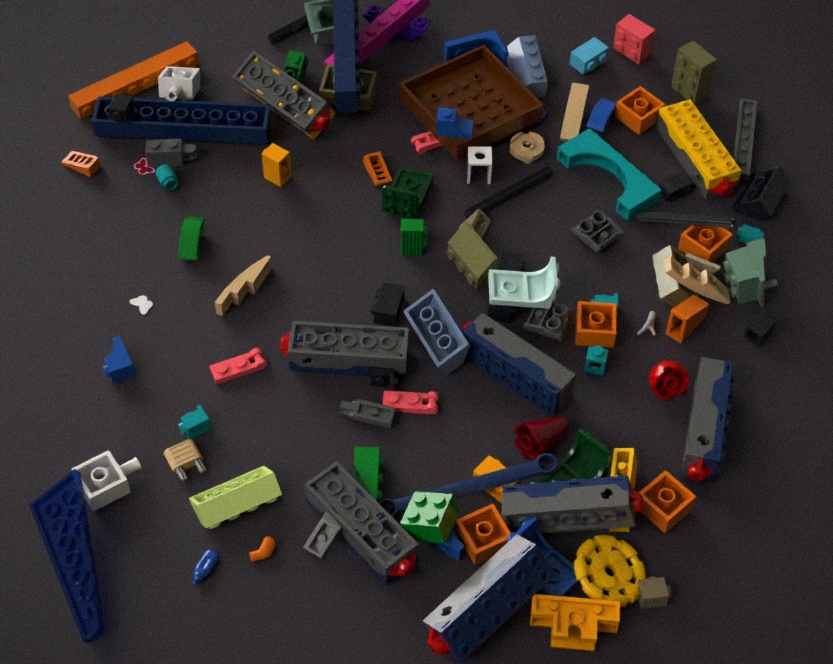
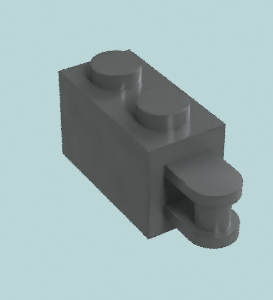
(169, 152)

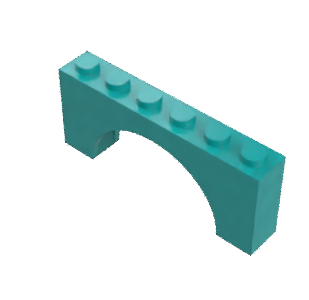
(592, 150)

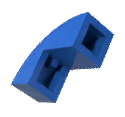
(601, 115)

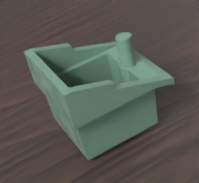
(321, 20)
(747, 273)

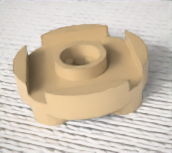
(525, 154)

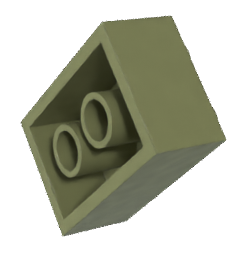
(693, 72)

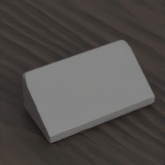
(322, 535)

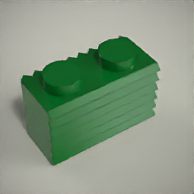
(413, 236)

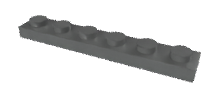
(744, 136)

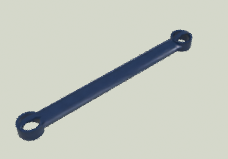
(482, 482)

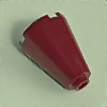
(539, 435)

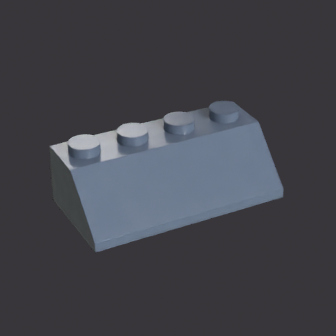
(527, 64)
(438, 332)

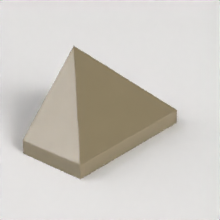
(479, 222)
(701, 265)

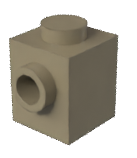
(653, 592)

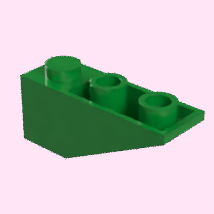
(296, 65)
(367, 470)

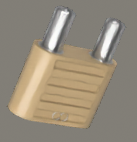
(184, 456)

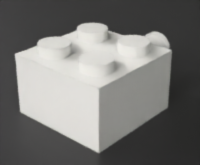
(179, 83)
(105, 479)

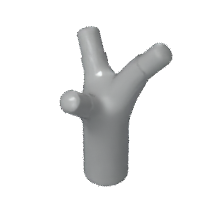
(649, 324)

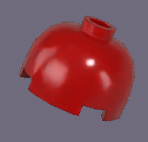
(668, 379)

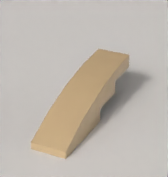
(574, 111)
(246, 282)
(701, 283)

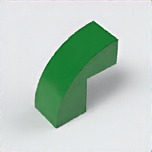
(190, 237)

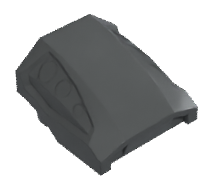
(597, 231)
(551, 322)

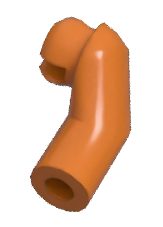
(265, 551)

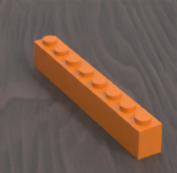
(133, 79)

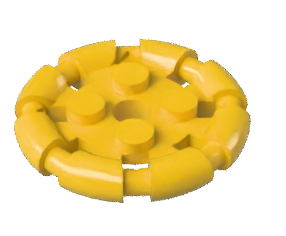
(616, 562)

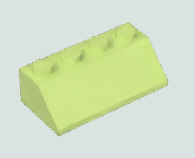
(235, 497)

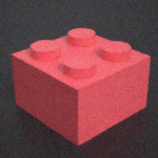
(633, 39)

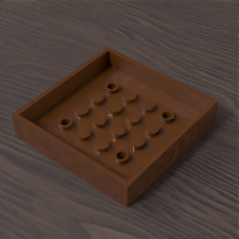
(480, 92)

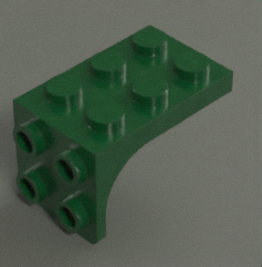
(406, 192)
(584, 461)

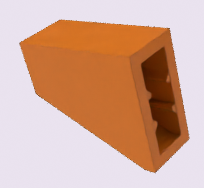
(686, 318)

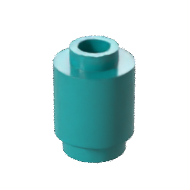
(167, 177)
(748, 233)

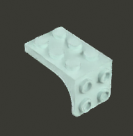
(525, 288)

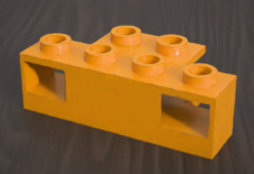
(574, 620)

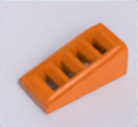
(377, 157)
(92, 161)

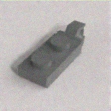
(369, 412)

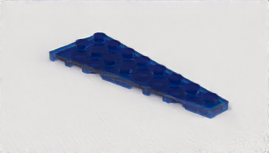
(66, 535)

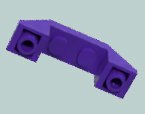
(411, 31)

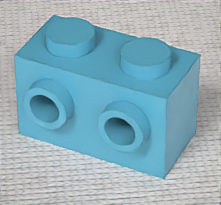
(589, 55)

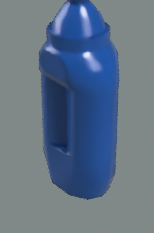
(205, 566)

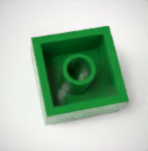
(430, 516)

